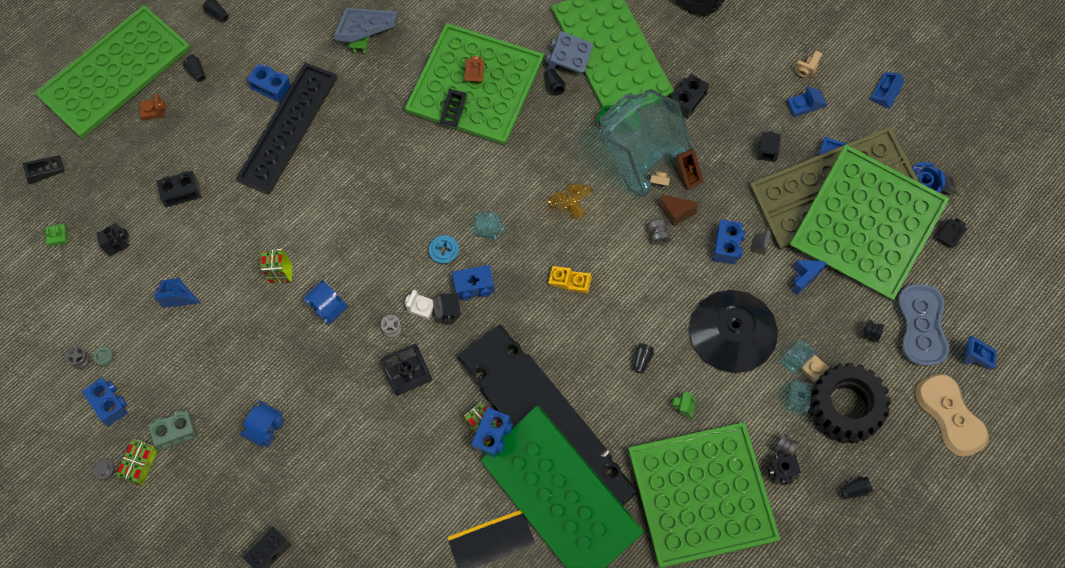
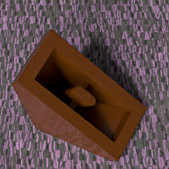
(688, 169)
(677, 208)

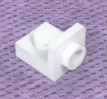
(419, 305)

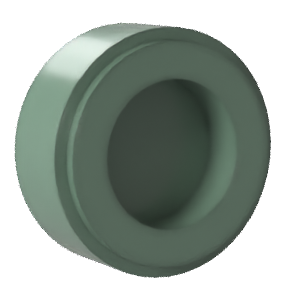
(103, 356)

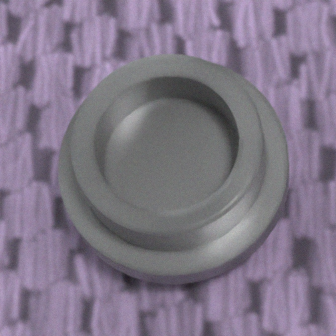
(103, 469)

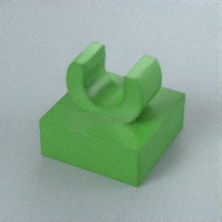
(361, 43)
(56, 235)
(685, 405)

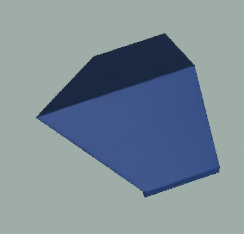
(174, 293)

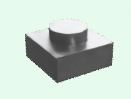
(950, 186)

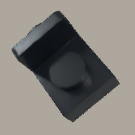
(953, 232)

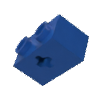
(464, 278)

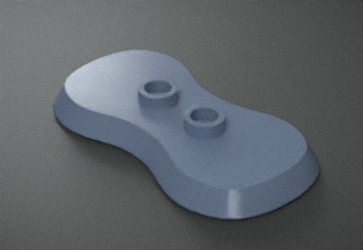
(924, 337)

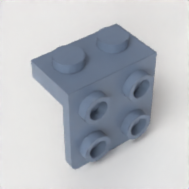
(569, 53)

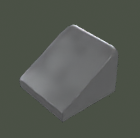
(760, 242)

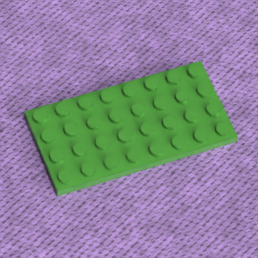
(620, 53)
(112, 71)

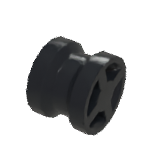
(873, 331)

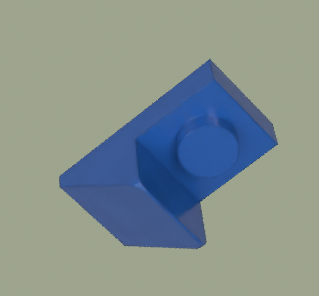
(808, 102)
(807, 273)
(979, 352)

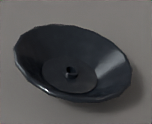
(729, 347)

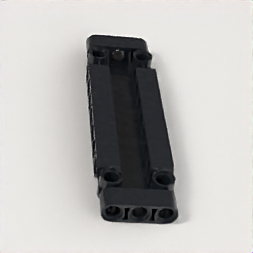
(519, 385)

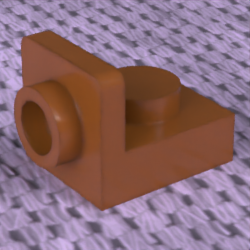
(474, 69)
(152, 108)

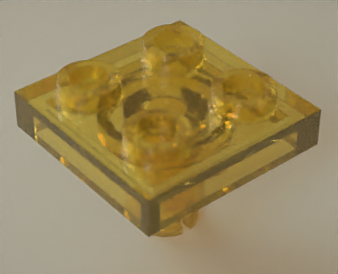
(571, 198)

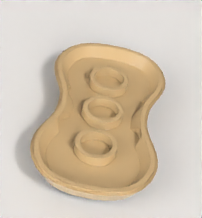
(960, 429)

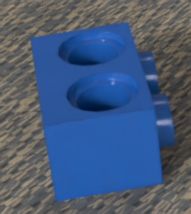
(267, 85)
(726, 241)
(103, 403)
(486, 432)

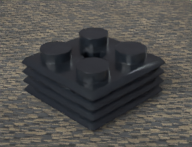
(413, 360)

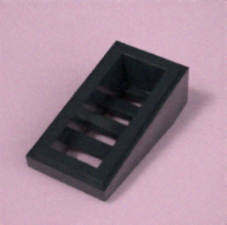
(458, 95)
(41, 163)

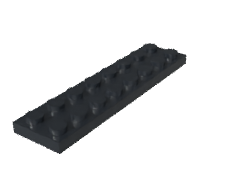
(286, 128)

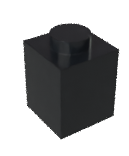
(769, 146)
(446, 308)

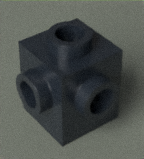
(113, 239)
(784, 469)

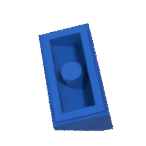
(887, 89)

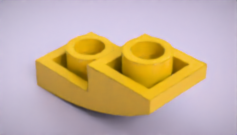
(570, 280)

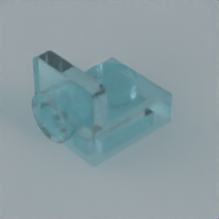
(798, 356)

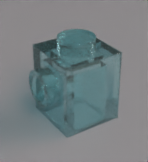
(488, 225)
(799, 397)

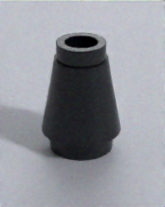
(214, 9)
(194, 67)
(555, 82)
(642, 357)
(857, 488)

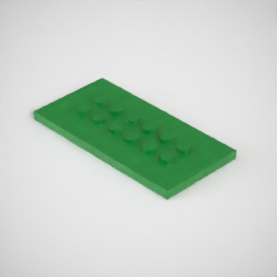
(562, 494)

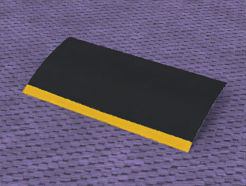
(491, 540)

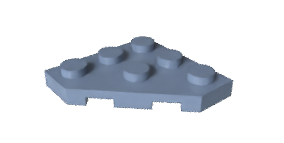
(362, 23)

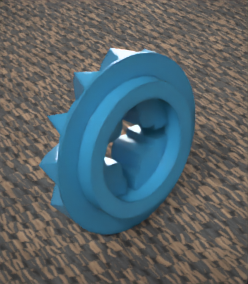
(439, 243)

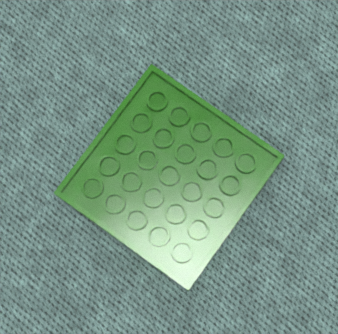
(490, 104)
(869, 222)
(703, 495)

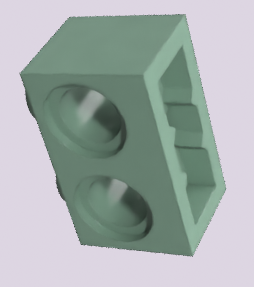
(174, 435)

